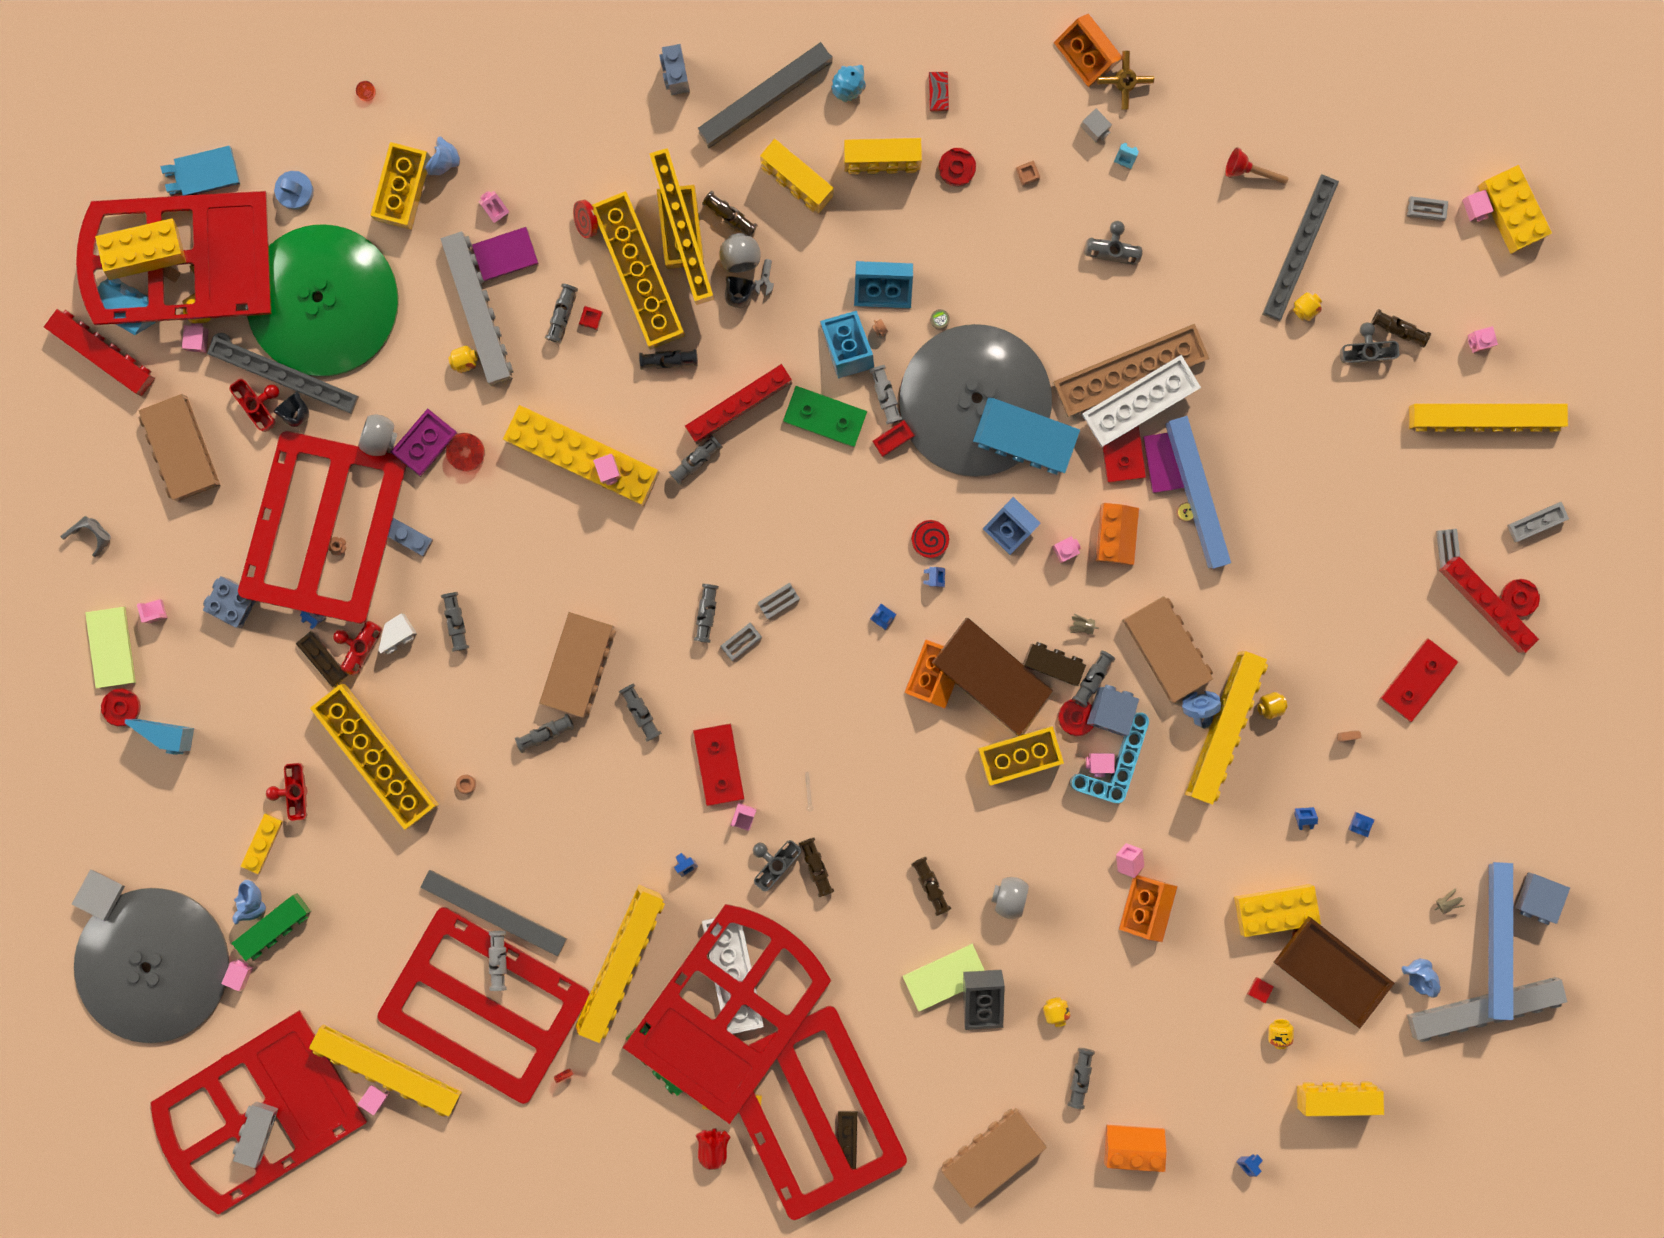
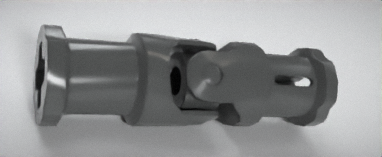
(560, 316)
(701, 455)
(706, 616)
(454, 618)
(1093, 679)
(638, 709)
(541, 734)
(1082, 1075)

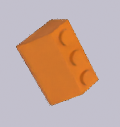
(1088, 49)
(1117, 534)
(927, 680)
(1148, 908)
(1135, 1148)

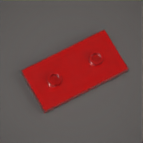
(1124, 457)
(1419, 680)
(718, 764)

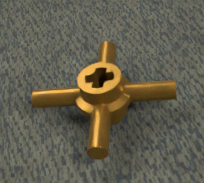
(1125, 72)

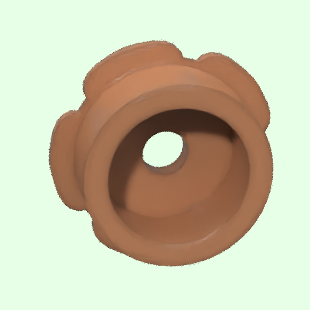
(879, 327)
(342, 546)

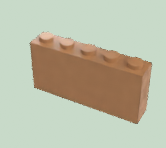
(178, 448)
(1168, 649)
(577, 665)
(993, 1157)

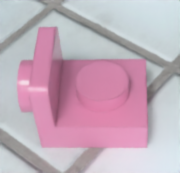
(493, 206)

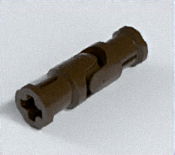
(723, 209)
(1398, 327)
(815, 863)
(932, 889)

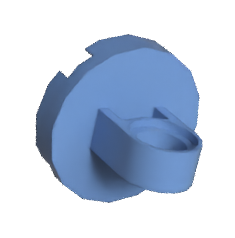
(293, 190)
(1201, 707)

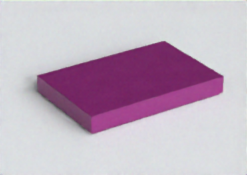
(505, 254)
(423, 442)
(1162, 463)

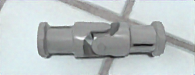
(884, 391)
(497, 956)

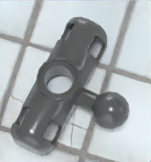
(1103, 246)
(1358, 353)
(785, 856)

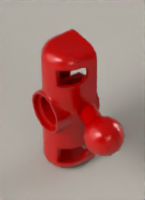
(260, 413)
(364, 636)
(297, 779)

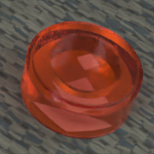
(365, 90)
(563, 1075)

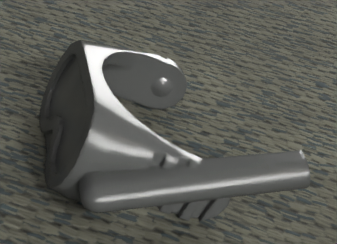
(102, 536)

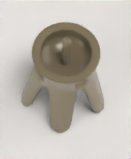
(1082, 625)
(1447, 906)

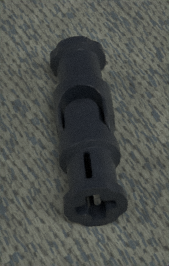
(671, 359)

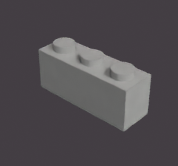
(254, 1134)

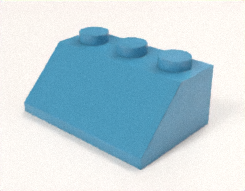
(883, 284)
(120, 295)

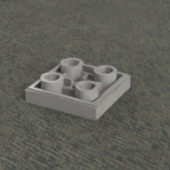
(98, 895)

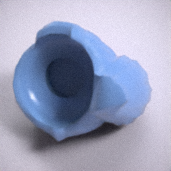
(444, 158)
(248, 902)
(1423, 977)

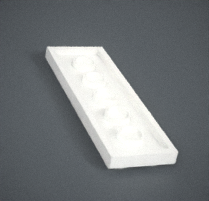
(1141, 401)
(732, 956)

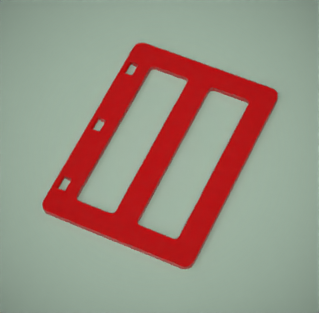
(305, 596)
(545, 1041)
(844, 1178)

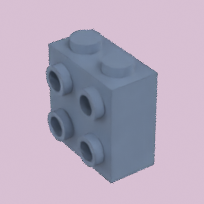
(673, 63)
(227, 603)
(1113, 710)
(1542, 898)

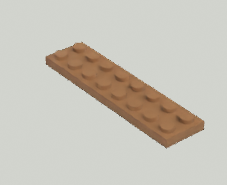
(1101, 381)

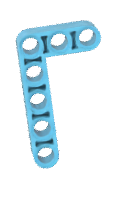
(1120, 765)

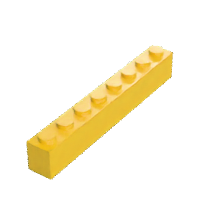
(681, 226)
(1488, 417)
(385, 1070)

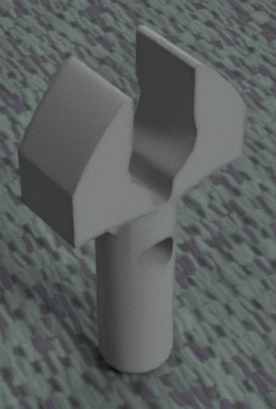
(765, 278)

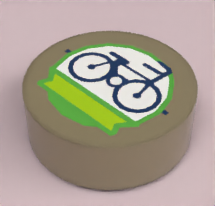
(940, 319)

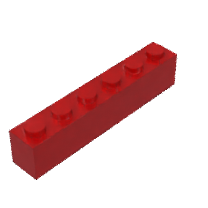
(99, 352)
(738, 404)
(1489, 604)

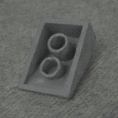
(983, 999)

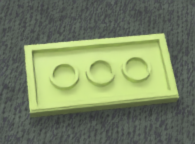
(110, 647)
(941, 977)

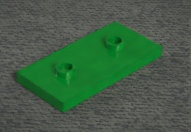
(825, 416)

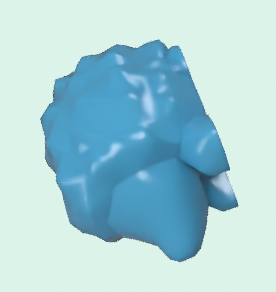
(848, 82)

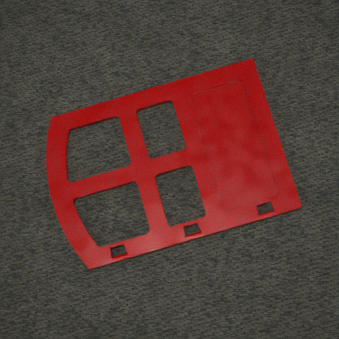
(227, 257)
(700, 1051)
(292, 1078)

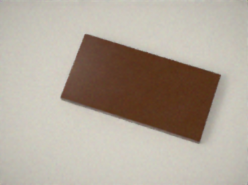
(992, 676)
(1334, 972)

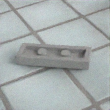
(1538, 522)

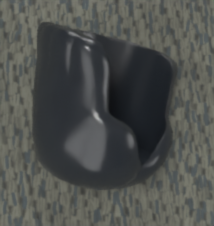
(738, 285)
(288, 408)

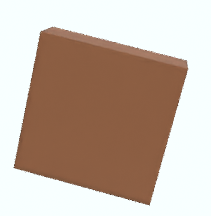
(1028, 173)
(1350, 735)

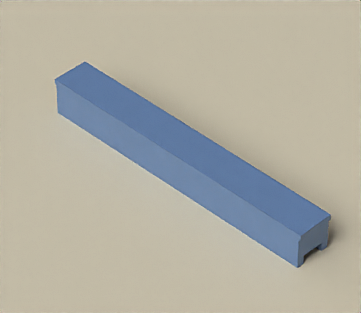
(1198, 492)
(1500, 941)

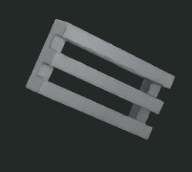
(1411, 207)
(1448, 544)
(792, 592)
(728, 652)

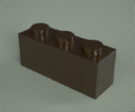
(1055, 664)

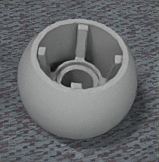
(739, 253)
(377, 435)
(1010, 897)

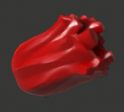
(712, 1148)

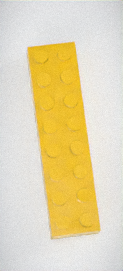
(638, 270)
(576, 454)
(1226, 727)
(374, 756)
(619, 964)

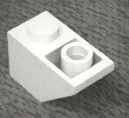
(395, 632)

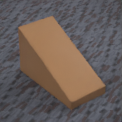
(171, 273)

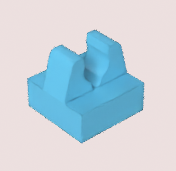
(1126, 155)

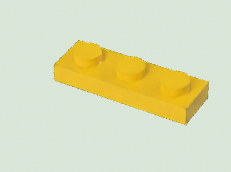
(261, 843)

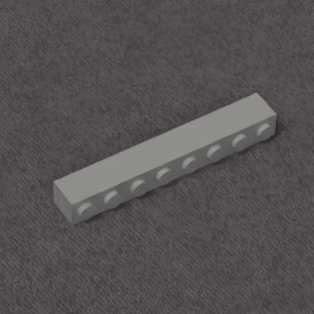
(476, 308)
(1474, 1011)

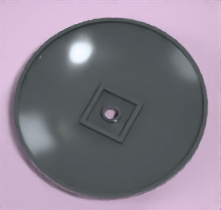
(946, 375)
(185, 960)

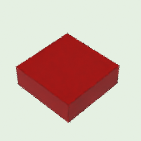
(591, 318)
(1260, 990)

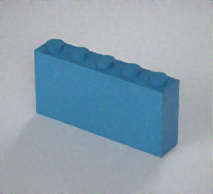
(1026, 436)

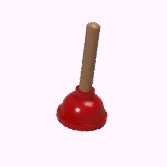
(1239, 163)

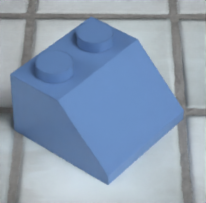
(1011, 525)

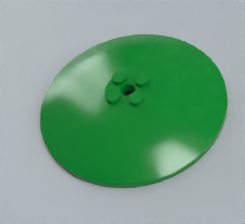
(355, 308)

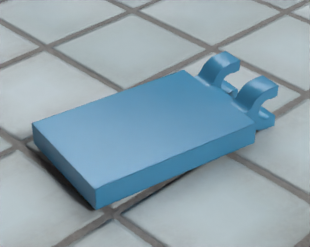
(202, 172)

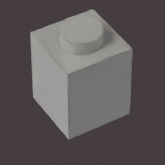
(1096, 125)

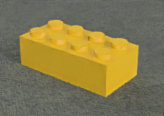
(882, 155)
(796, 176)
(400, 186)
(1515, 209)
(140, 249)
(671, 251)
(1020, 755)
(1276, 910)
(1340, 1099)

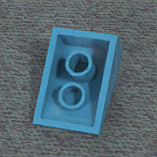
(847, 344)
(165, 736)

